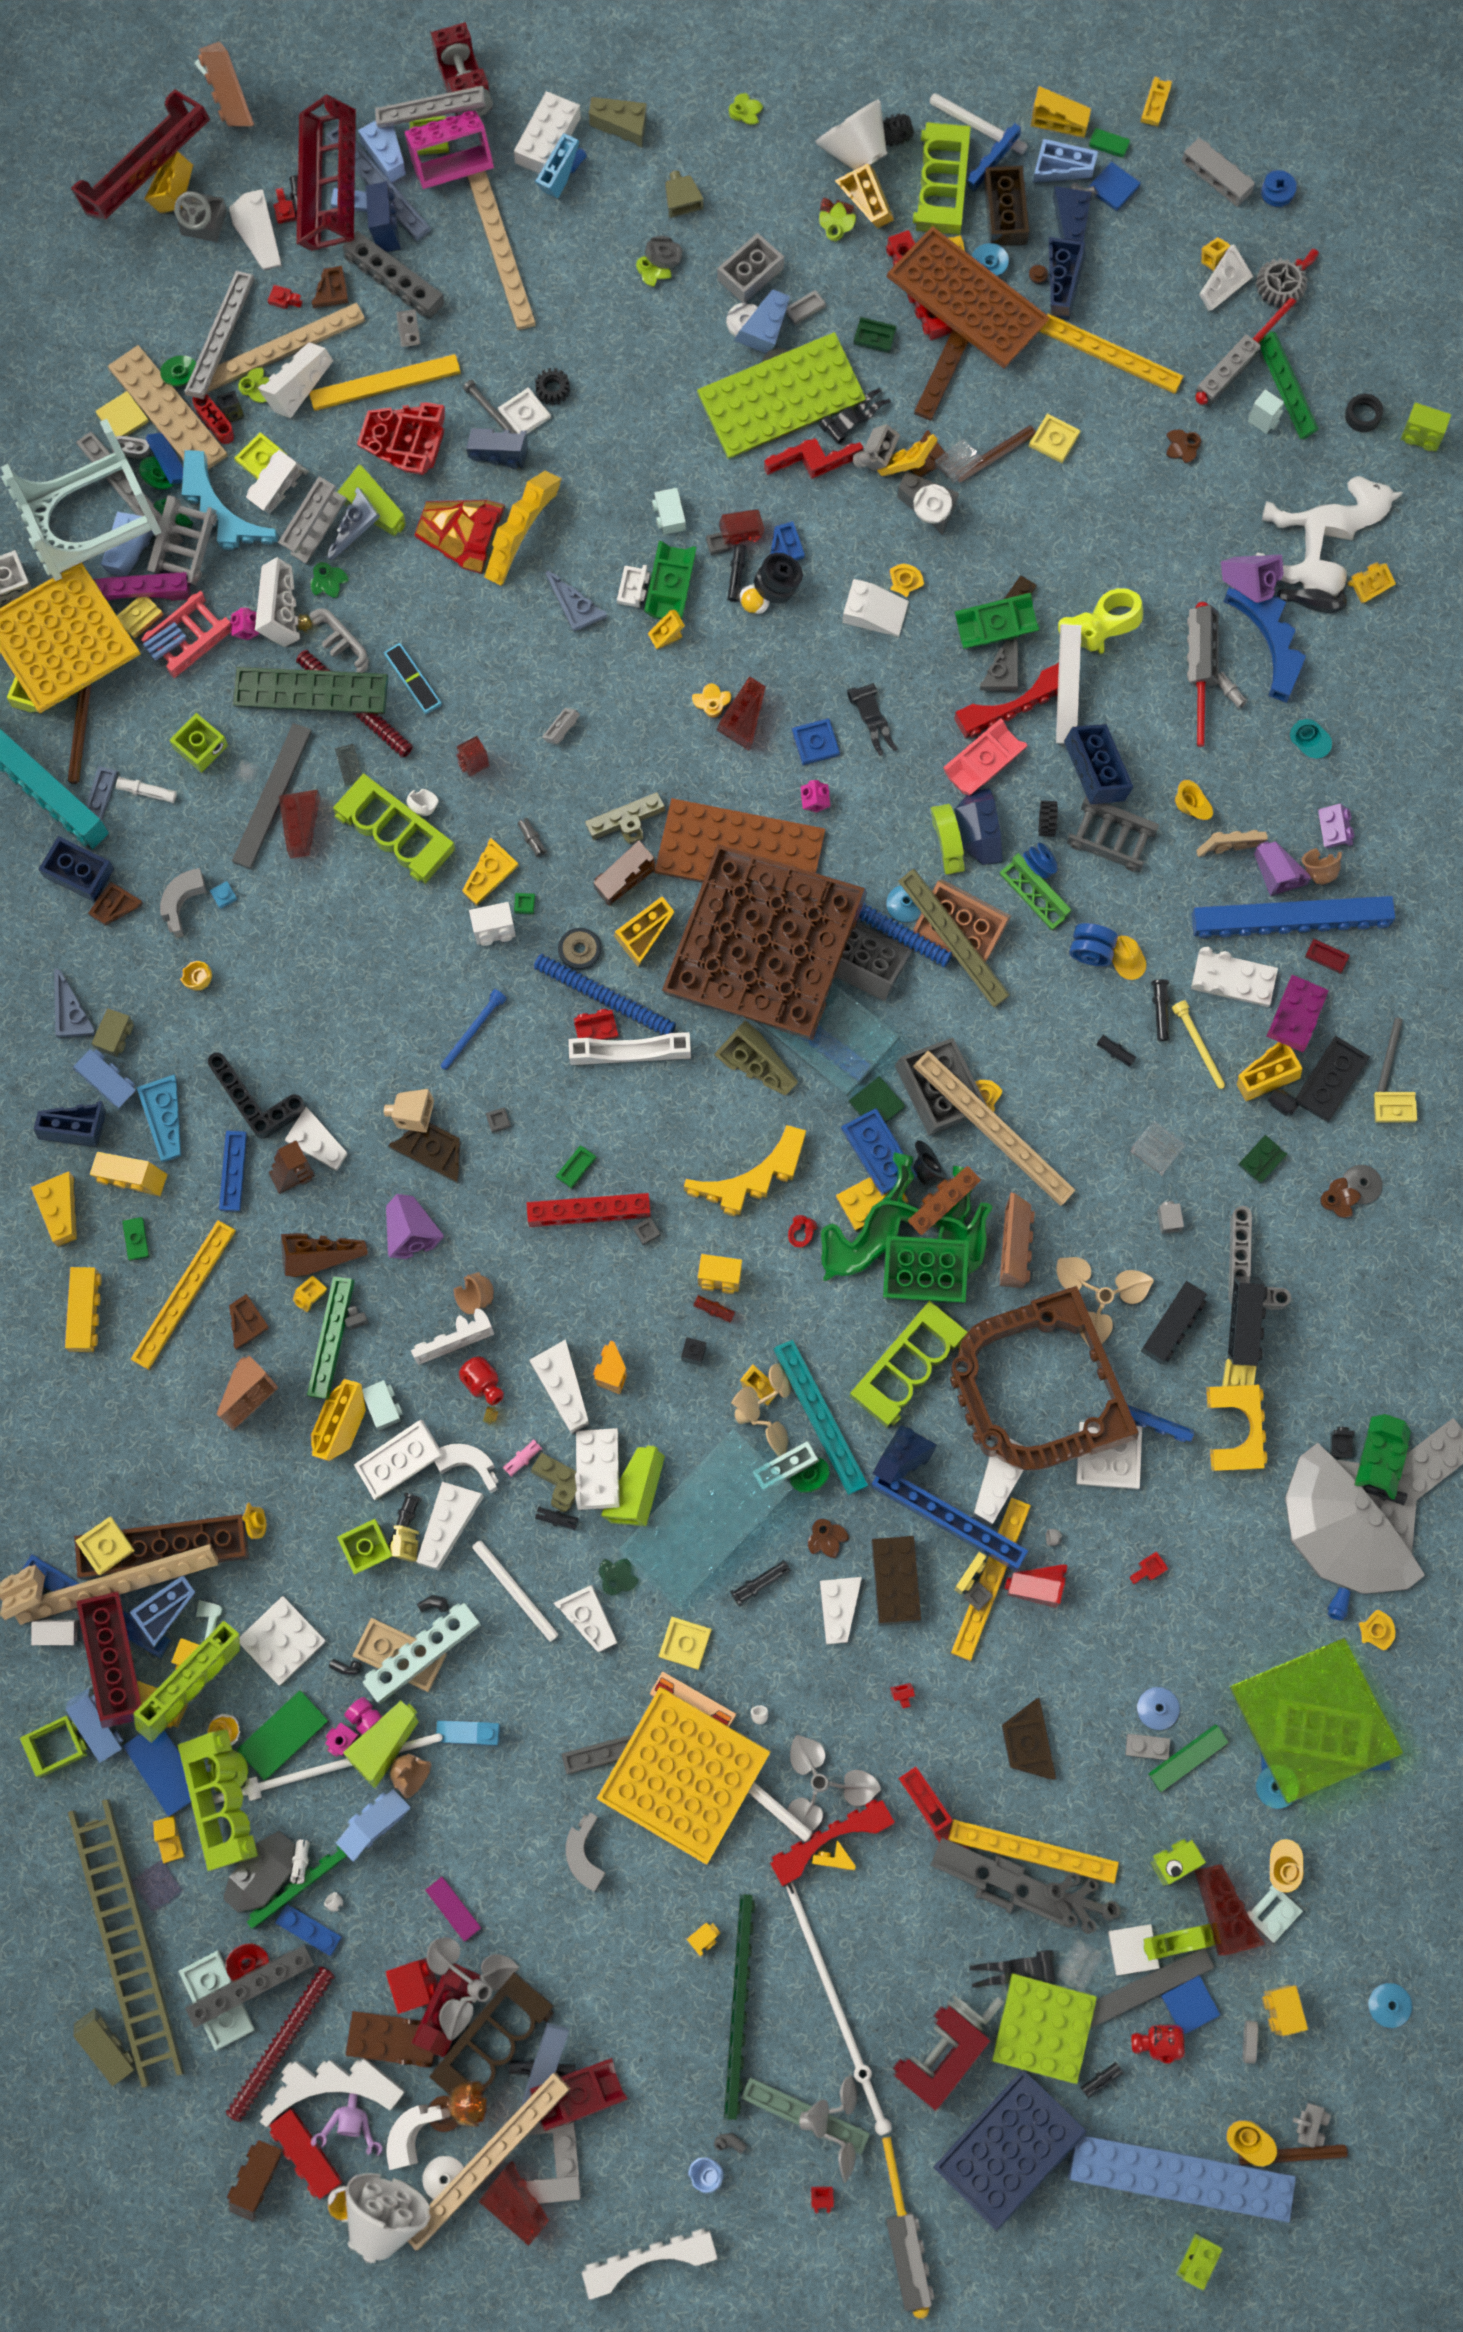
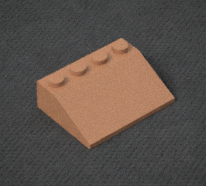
(225, 85)
(977, 919)
(1015, 1242)
(245, 1392)

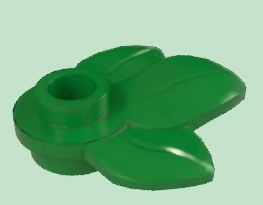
(328, 582)

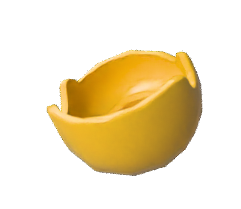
(196, 975)

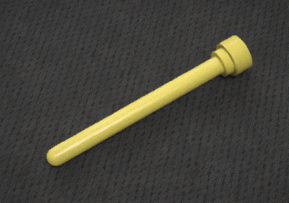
(1182, 1011)

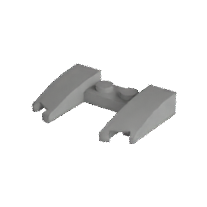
(567, 2183)

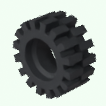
(897, 129)
(552, 376)
(1048, 818)

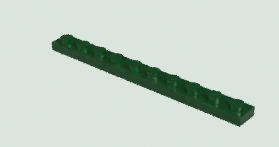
(738, 2015)

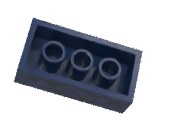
(1098, 764)

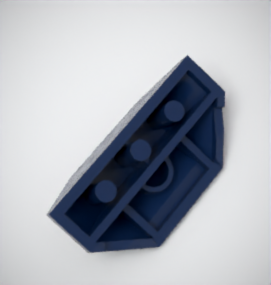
(980, 827)

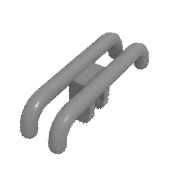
(348, 640)

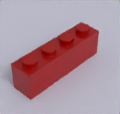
(309, 2159)

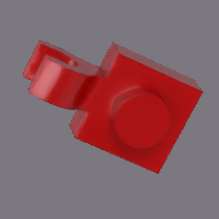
(284, 209)
(283, 297)
(1150, 1567)

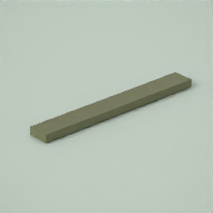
(954, 937)

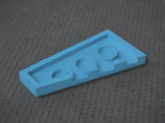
(162, 1113)

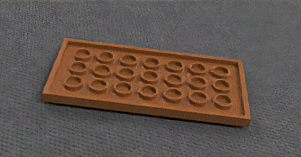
(968, 297)
(697, 828)

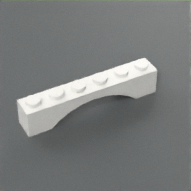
(611, 1051)
(694, 2250)

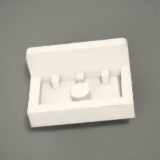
(632, 586)

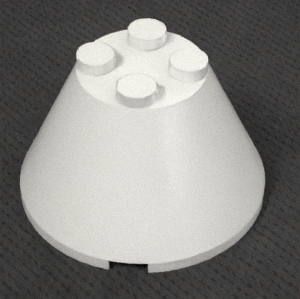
(858, 139)
(382, 2215)

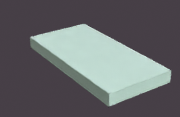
(205, 1978)

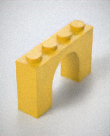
(1250, 1453)

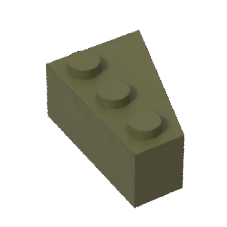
(620, 118)
(103, 2047)

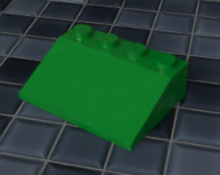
(925, 1269)

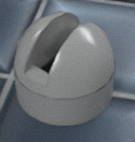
(1053, 1537)

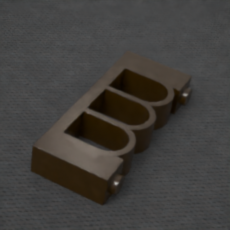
(524, 1996)

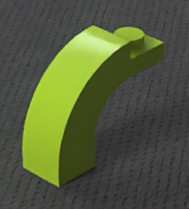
(949, 838)
(1178, 1941)

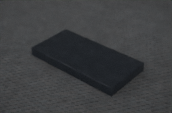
(1331, 1079)

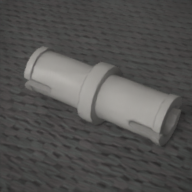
(1231, 691)

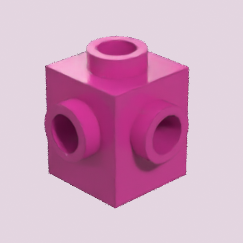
(243, 624)
(815, 796)
(335, 1735)

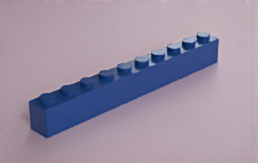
(1293, 916)

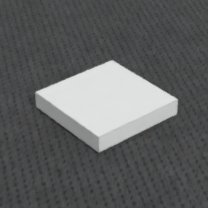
(524, 412)
(1128, 1950)

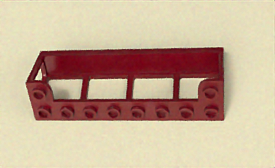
(143, 159)
(310, 175)

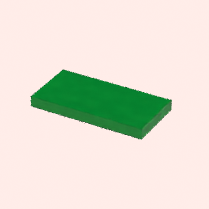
(282, 1735)

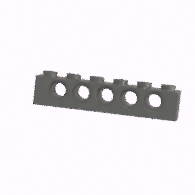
(427, 306)
(249, 1985)

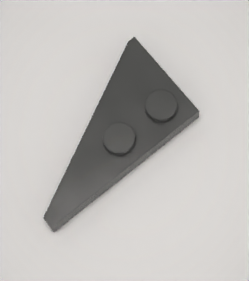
(1004, 671)

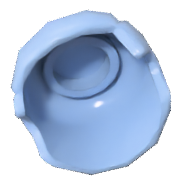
(706, 2174)

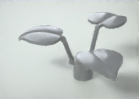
(808, 1755)
(495, 1969)
(816, 2121)

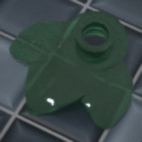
(618, 1573)

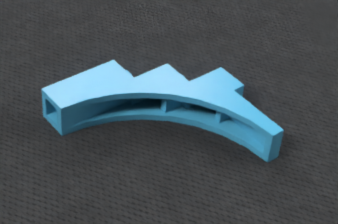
(231, 529)

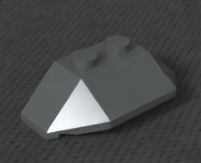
(261, 1877)

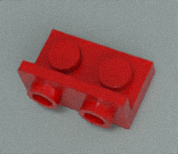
(597, 1025)

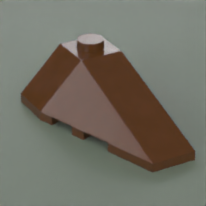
(309, 1255)

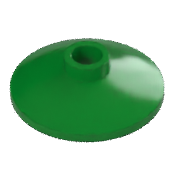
(177, 370)
(153, 474)
(811, 1477)

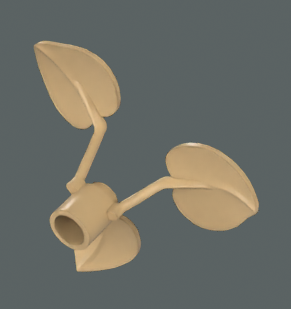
(1131, 1284)
(748, 1408)

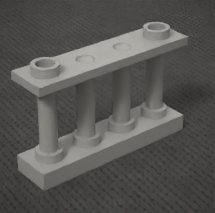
(312, 520)
(168, 526)

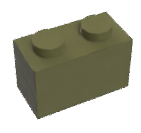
(112, 1033)

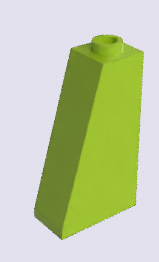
(391, 517)
(637, 1488)
(380, 1744)

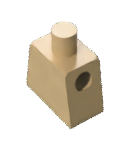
(411, 1110)

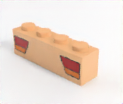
(695, 1698)

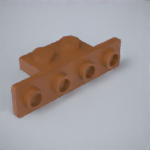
(943, 1199)

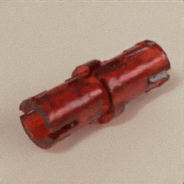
(714, 1308)

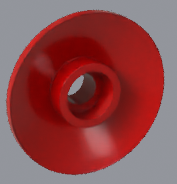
(236, 1968)

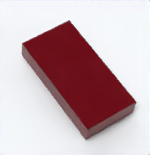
(1327, 956)

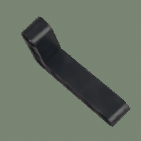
(248, 1102)

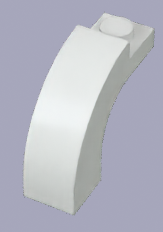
(467, 1455)
(403, 2134)

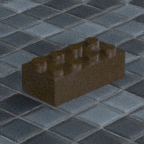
(1006, 205)
(896, 1580)

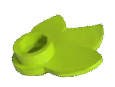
(745, 109)
(837, 219)
(651, 272)
(255, 380)

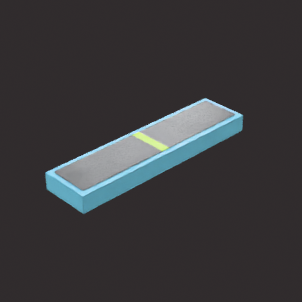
(412, 678)

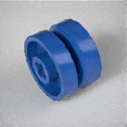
(1093, 944)

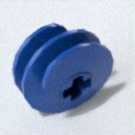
(1278, 188)
(1041, 860)

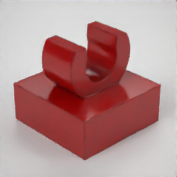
(902, 1693)
(822, 2198)

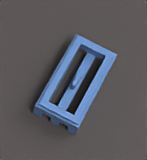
(157, 643)

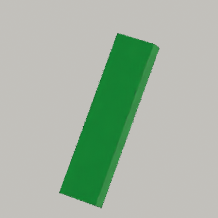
(1188, 1758)

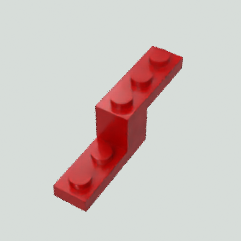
(812, 458)
(928, 1804)

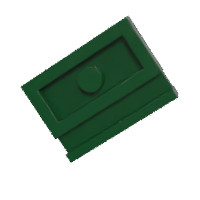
(874, 335)
(1262, 1159)

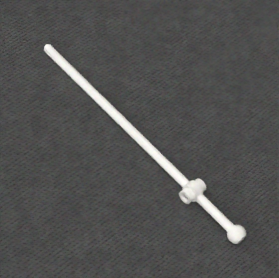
(253, 1788)
(882, 2125)

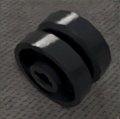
(778, 577)

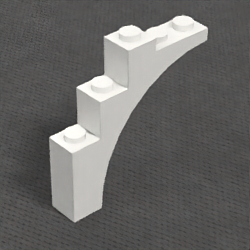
(302, 2083)

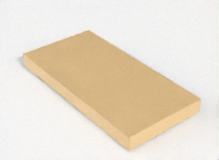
(383, 1641)

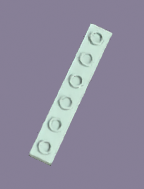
(383, 1691)

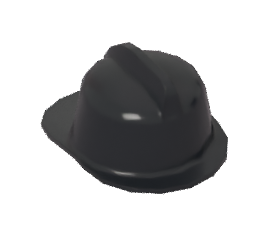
(927, 1165)

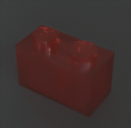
(741, 527)
(472, 756)

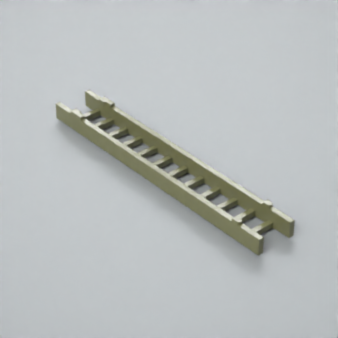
(106, 1939)

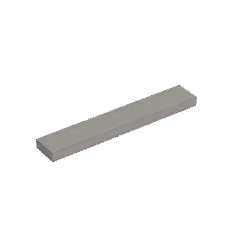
(430, 107)

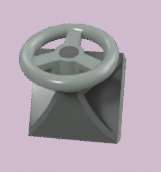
(200, 215)

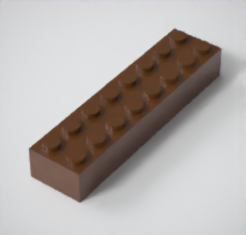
(157, 1542)

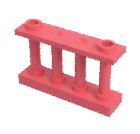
(205, 640)

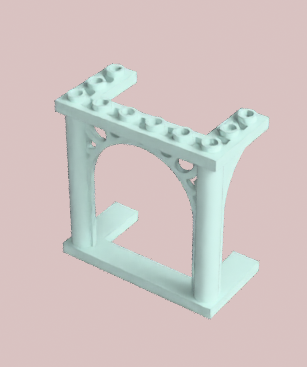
(38, 494)

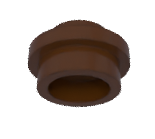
(1038, 274)

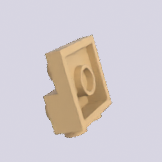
(21, 1591)

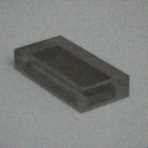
(348, 764)

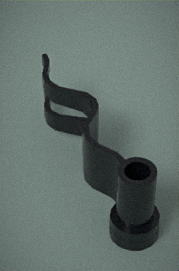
(851, 416)
(870, 714)
(1029, 1967)

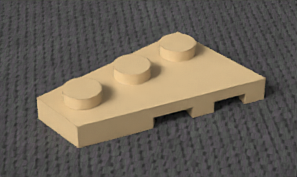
(1223, 842)

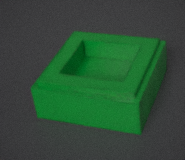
(524, 903)

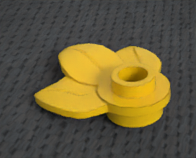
(711, 700)

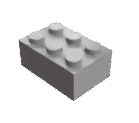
(750, 268)

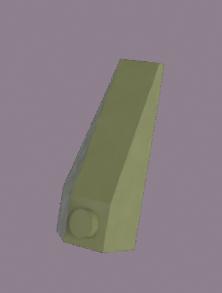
(753, 1055)

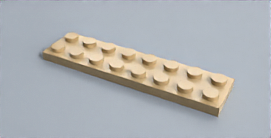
(164, 406)

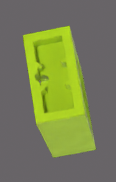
(34, 1755)
(1202, 2264)

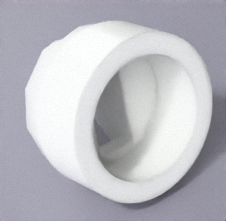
(759, 1714)
(333, 1902)

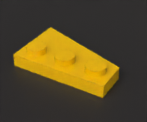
(910, 459)
(490, 871)

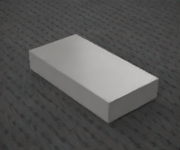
(805, 307)

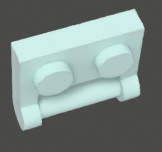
(1279, 1918)

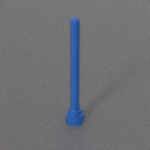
(496, 999)

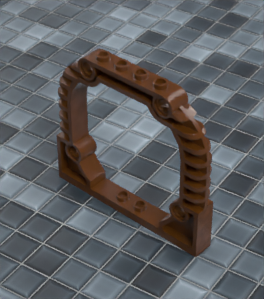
(1069, 1313)

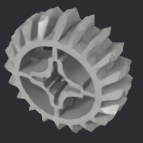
(1270, 280)

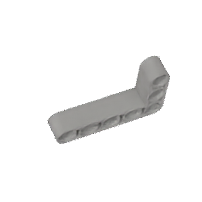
(1244, 1267)

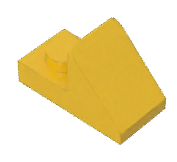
(667, 630)
(759, 1382)
(168, 1839)
(840, 1860)

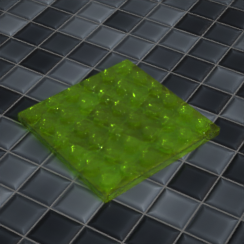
(1315, 1720)

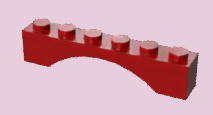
(976, 717)
(871, 1820)

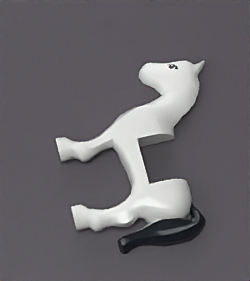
(1320, 578)

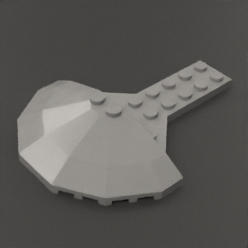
(1354, 1534)

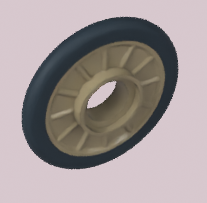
(579, 960)

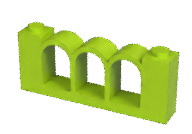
(945, 138)
(361, 795)
(878, 1404)
(187, 1681)
(240, 1845)

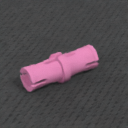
(522, 1458)

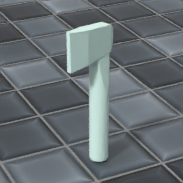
(209, 1610)

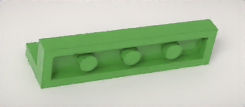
(1041, 887)

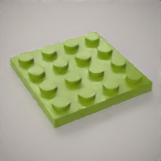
(1044, 2028)

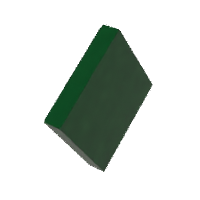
(877, 1096)

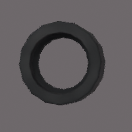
(1359, 425)

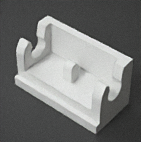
(54, 1632)

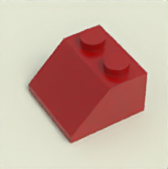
(411, 1985)

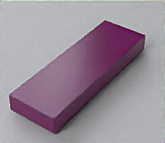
(453, 1909)

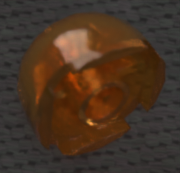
(467, 2104)

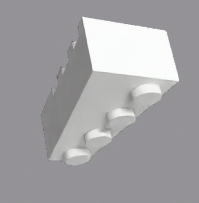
(995, 1488)

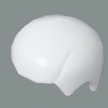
(423, 802)

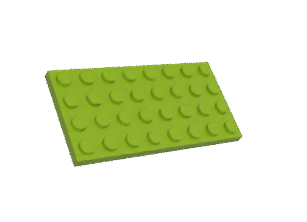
(781, 395)

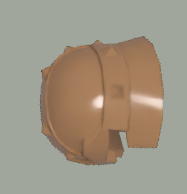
(1322, 870)
(477, 1295)
(409, 1774)

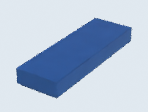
(166, 457)

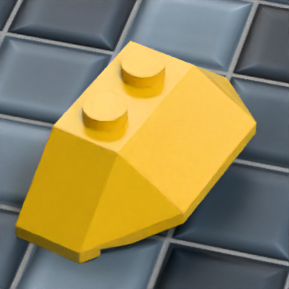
(338, 1421)

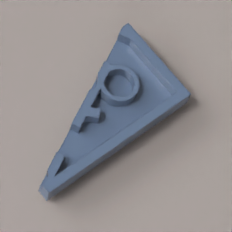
(354, 523)
(577, 609)
(69, 1015)

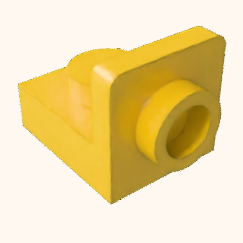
(308, 1293)

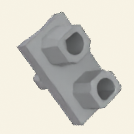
(408, 327)
(1309, 2125)

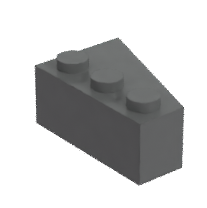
(912, 484)

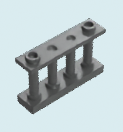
(1127, 821)

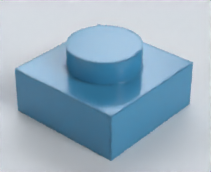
(223, 895)

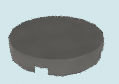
(663, 252)

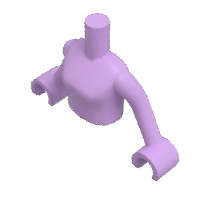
(349, 2124)

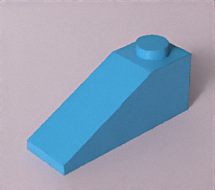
(558, 166)
(469, 1732)

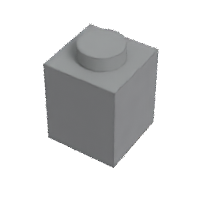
(1170, 1217)

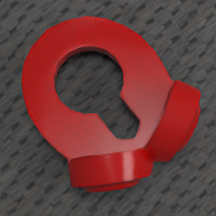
(811, 1226)

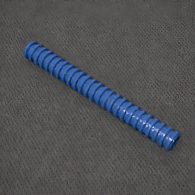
(904, 935)
(604, 995)

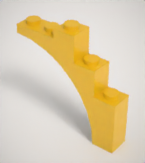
(522, 515)
(732, 1192)

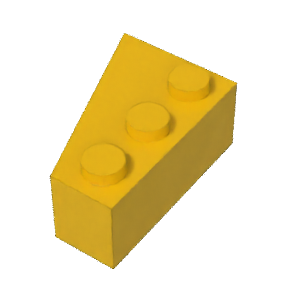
(1059, 114)

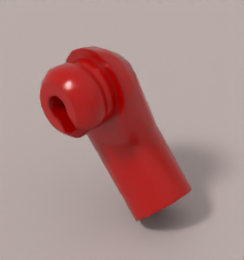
(1310, 258)

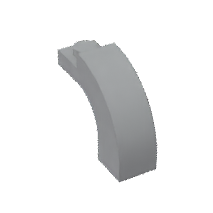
(176, 893)
(575, 1853)

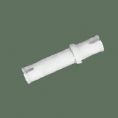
(137, 787)

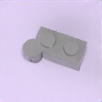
(878, 448)

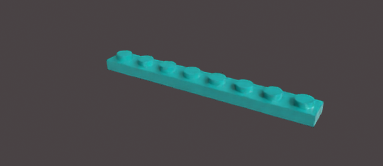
(820, 1417)

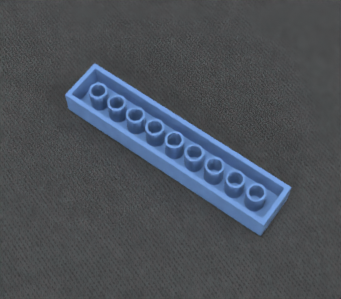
(1182, 2178)

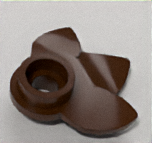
(1181, 447)
(1343, 1198)
(829, 1540)

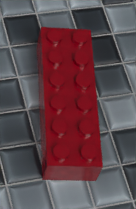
(109, 1659)

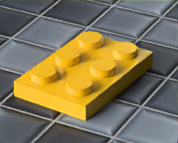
(859, 1200)

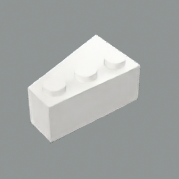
(274, 481)

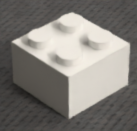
(492, 924)

